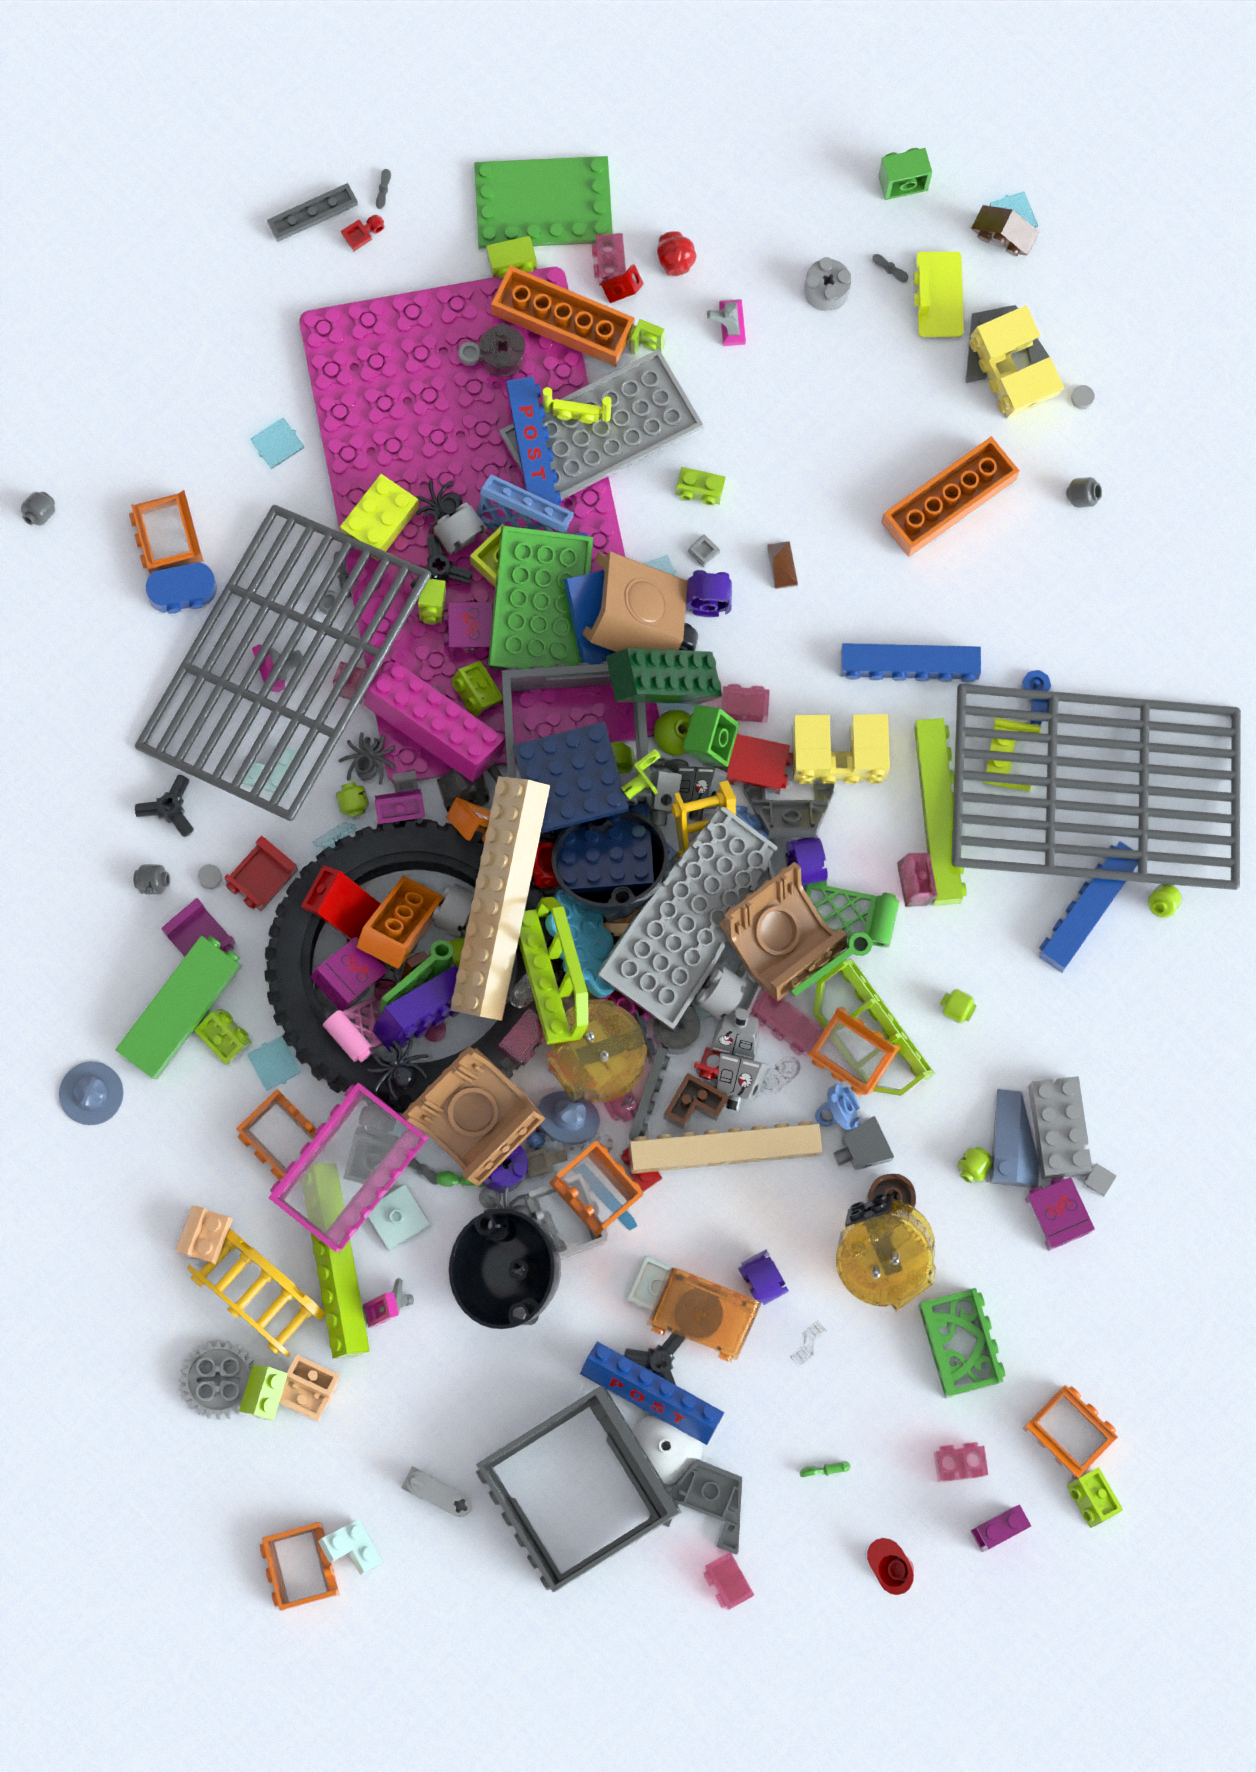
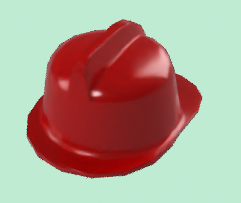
(891, 1566)

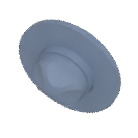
(91, 1093)
(568, 1120)

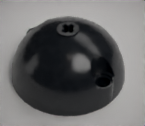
(621, 900)
(489, 1269)

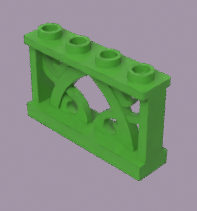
(950, 1374)

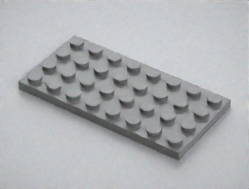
(646, 416)

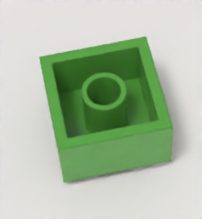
(905, 173)
(711, 736)

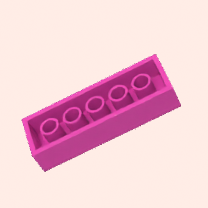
(434, 721)

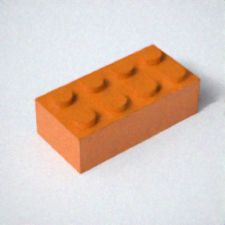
(399, 922)

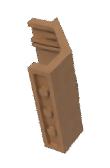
(638, 606)
(781, 934)
(475, 1114)

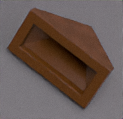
(782, 565)

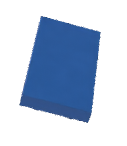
(585, 602)

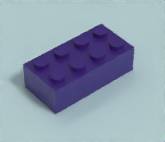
(417, 1011)

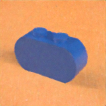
(181, 587)

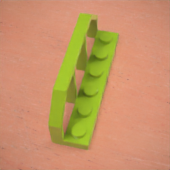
(542, 977)
(881, 1013)

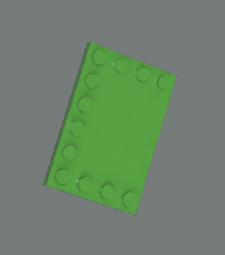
(543, 199)
(530, 598)

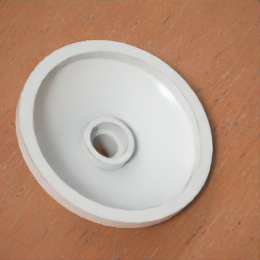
(676, 1461)

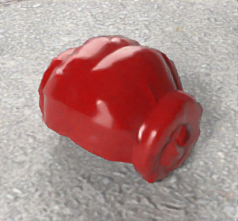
(676, 253)
(542, 870)

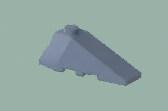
(1013, 1145)

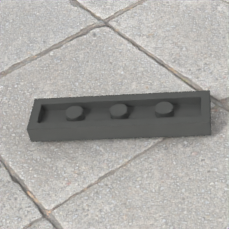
(312, 212)
(652, 1085)

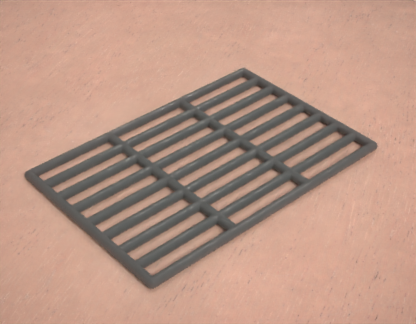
(260, 700)
(1052, 782)

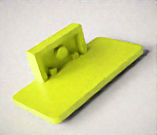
(939, 294)

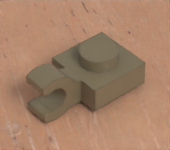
(541, 1162)

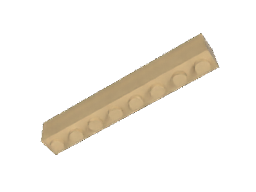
(724, 1148)

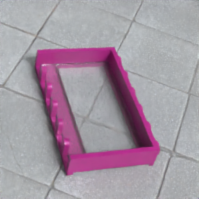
(347, 1167)

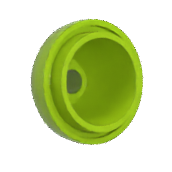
(667, 733)

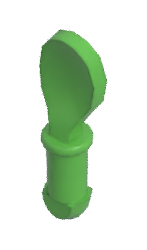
(449, 1179)
(839, 1467)

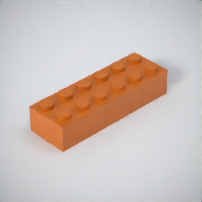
(562, 316)
(950, 496)

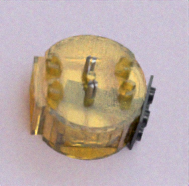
(606, 1058)
(886, 1252)

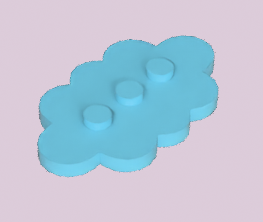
(591, 943)

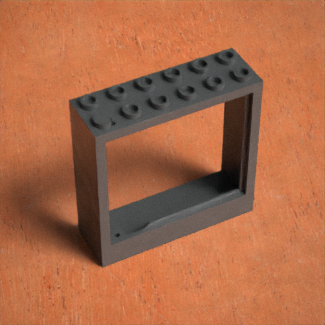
(566, 677)
(630, 1456)

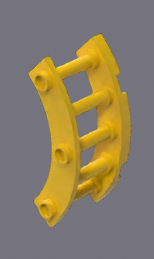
(723, 798)
(268, 1273)

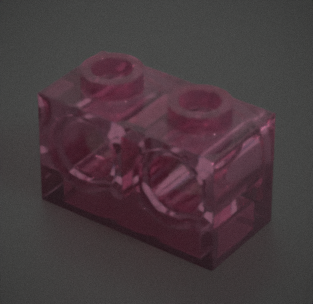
(613, 259)
(962, 1469)

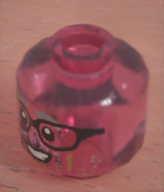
(622, 1108)

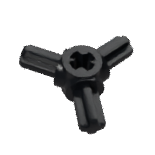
(438, 558)
(176, 814)
(647, 1357)

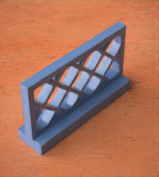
(523, 502)

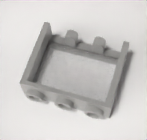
(562, 1222)

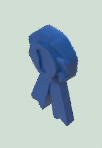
(1037, 681)

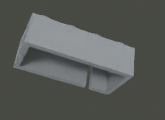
(1060, 1127)

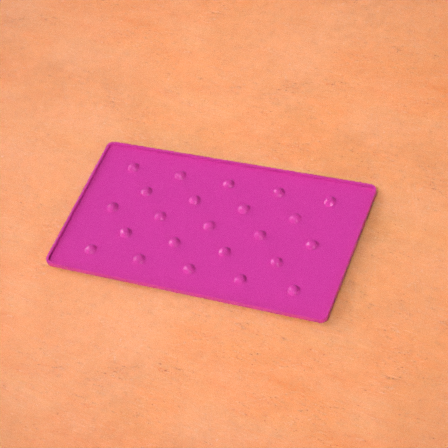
(409, 409)

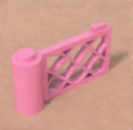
(351, 1035)

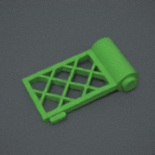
(880, 915)
(857, 944)
(438, 962)

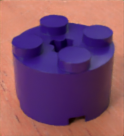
(709, 593)
(810, 857)
(511, 1176)
(764, 1277)

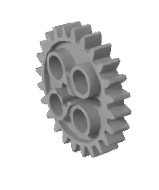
(219, 1357)

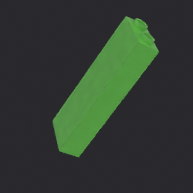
(179, 1006)

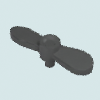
(383, 188)
(890, 268)
(422, 1170)

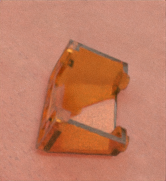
(703, 1313)

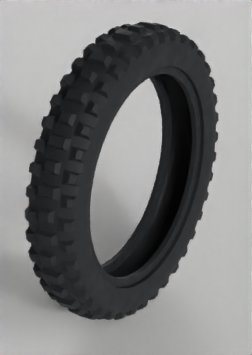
(296, 932)

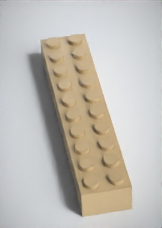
(500, 897)

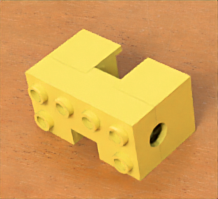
(995, 345)
(865, 761)

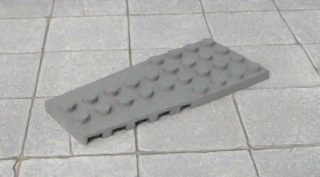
(677, 930)

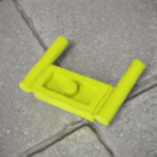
(573, 410)
(1007, 746)

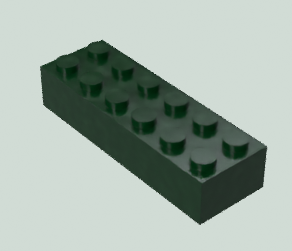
(663, 676)

